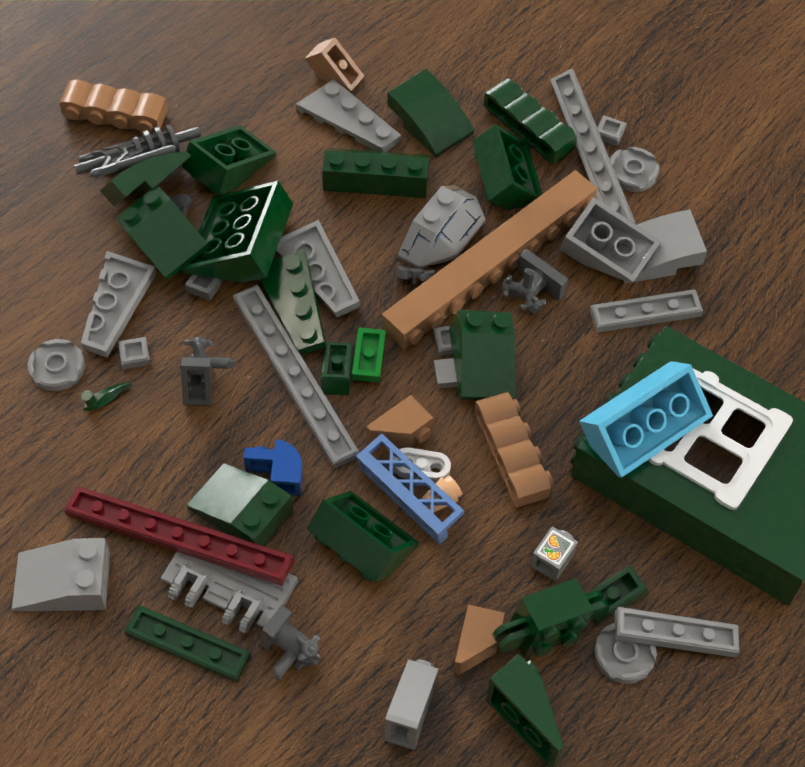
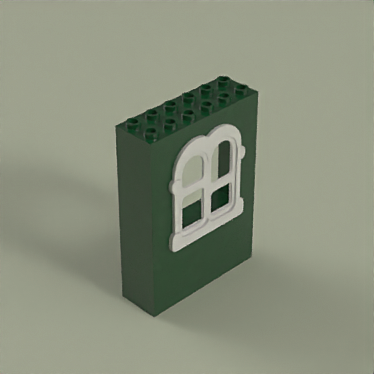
(744, 525)

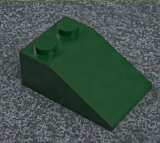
(226, 158)
(162, 232)
(483, 353)
(242, 504)
(522, 703)

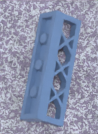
(401, 495)

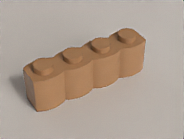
(113, 106)
(513, 450)

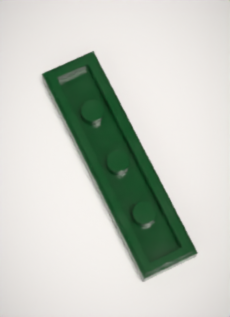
(188, 643)

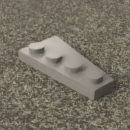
(327, 273)
(116, 299)

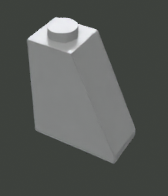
(411, 703)

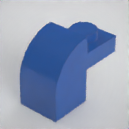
(281, 462)

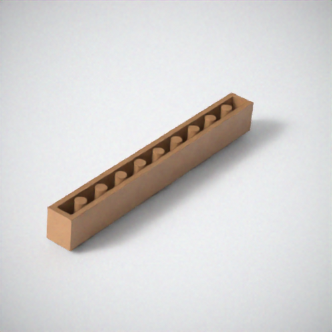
(487, 260)

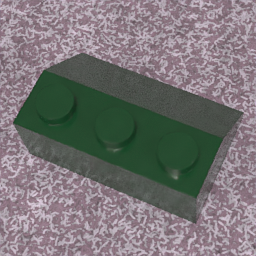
(506, 169)
(361, 535)

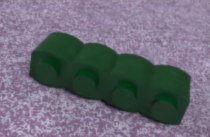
(530, 121)

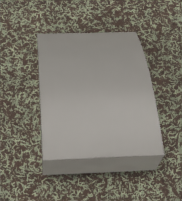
(679, 245)

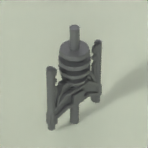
(134, 151)

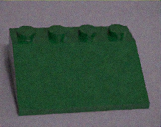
(242, 233)

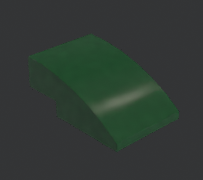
(429, 113)
(142, 176)

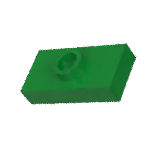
(368, 355)

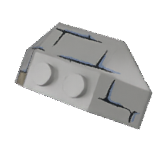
(442, 228)

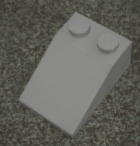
(609, 242)
(63, 576)

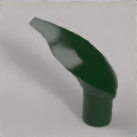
(103, 397)

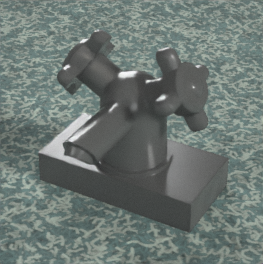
(537, 277)
(197, 372)
(295, 644)

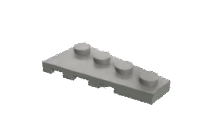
(349, 116)

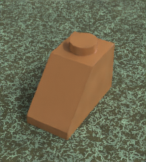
(332, 62)
(402, 424)
(476, 637)

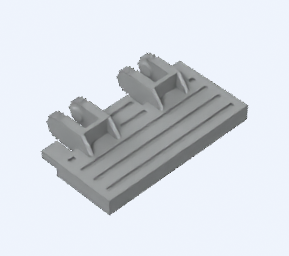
(227, 590)

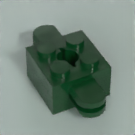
(550, 619)

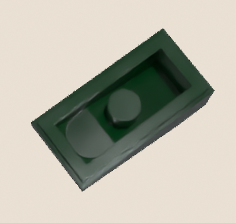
(337, 368)
(621, 591)

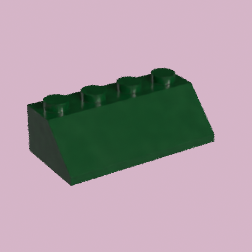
(375, 172)

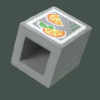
(554, 553)

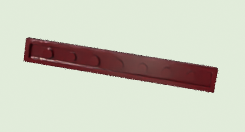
(180, 536)

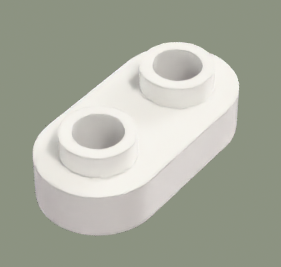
(425, 461)

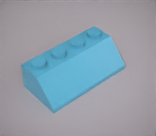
(647, 417)

